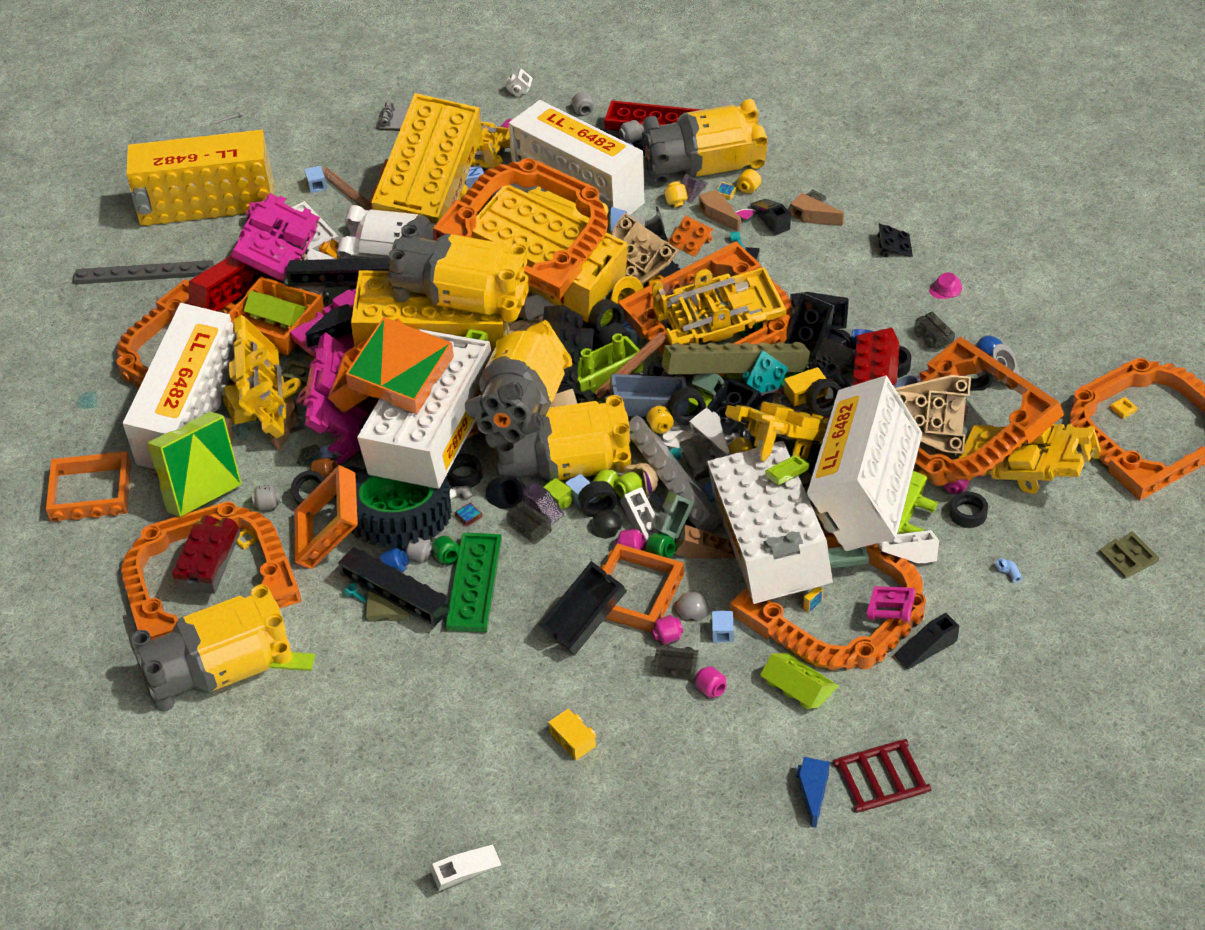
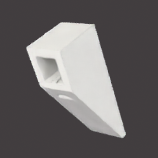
(464, 866)

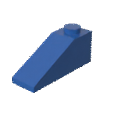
(812, 782)

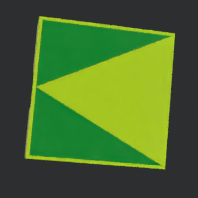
(195, 463)

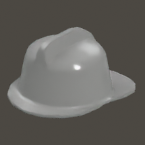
(1005, 356)

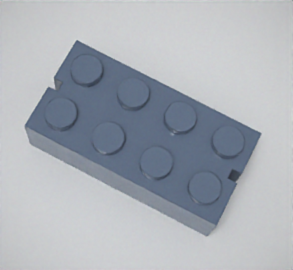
(645, 392)

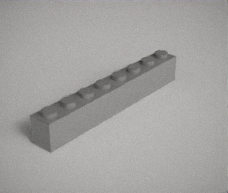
(673, 474)

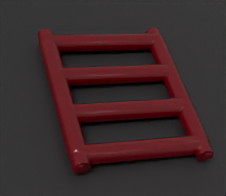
(881, 799)

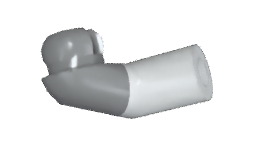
(458, 490)

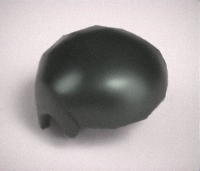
(606, 524)

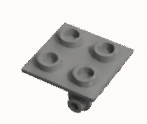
(392, 117)

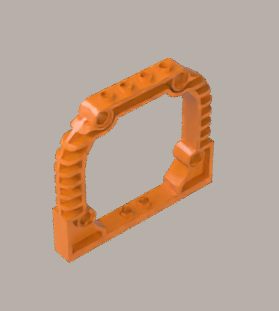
(728, 260)
(560, 272)
(128, 359)
(1035, 415)
(1128, 467)
(155, 539)
(864, 651)

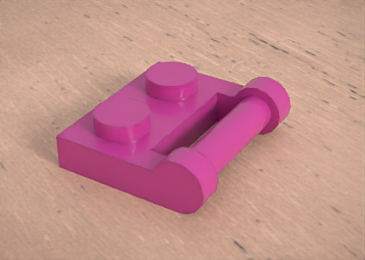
(891, 598)

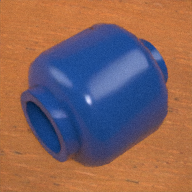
(395, 558)

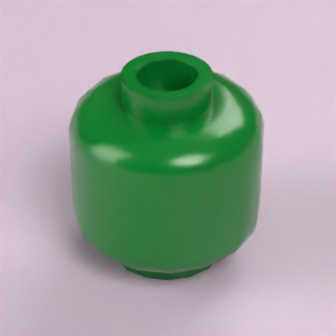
(661, 545)
(445, 550)

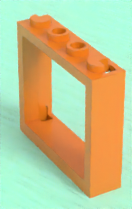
(89, 464)
(309, 550)
(673, 567)

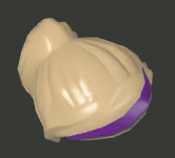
(648, 475)

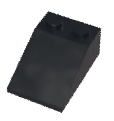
(840, 310)
(810, 323)
(731, 394)

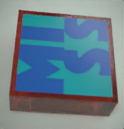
(468, 514)

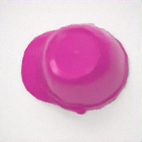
(946, 286)

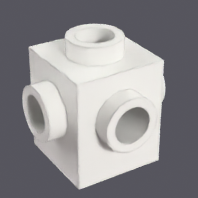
(519, 83)

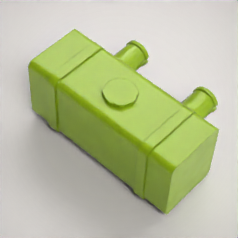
(598, 365)
(915, 499)

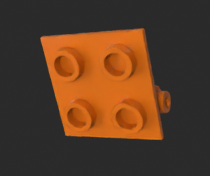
(690, 236)

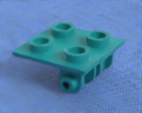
(766, 373)

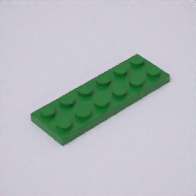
(474, 582)

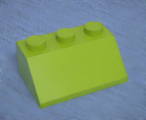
(273, 309)
(797, 680)

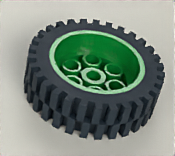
(399, 510)

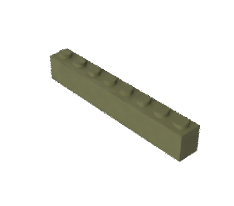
(730, 357)

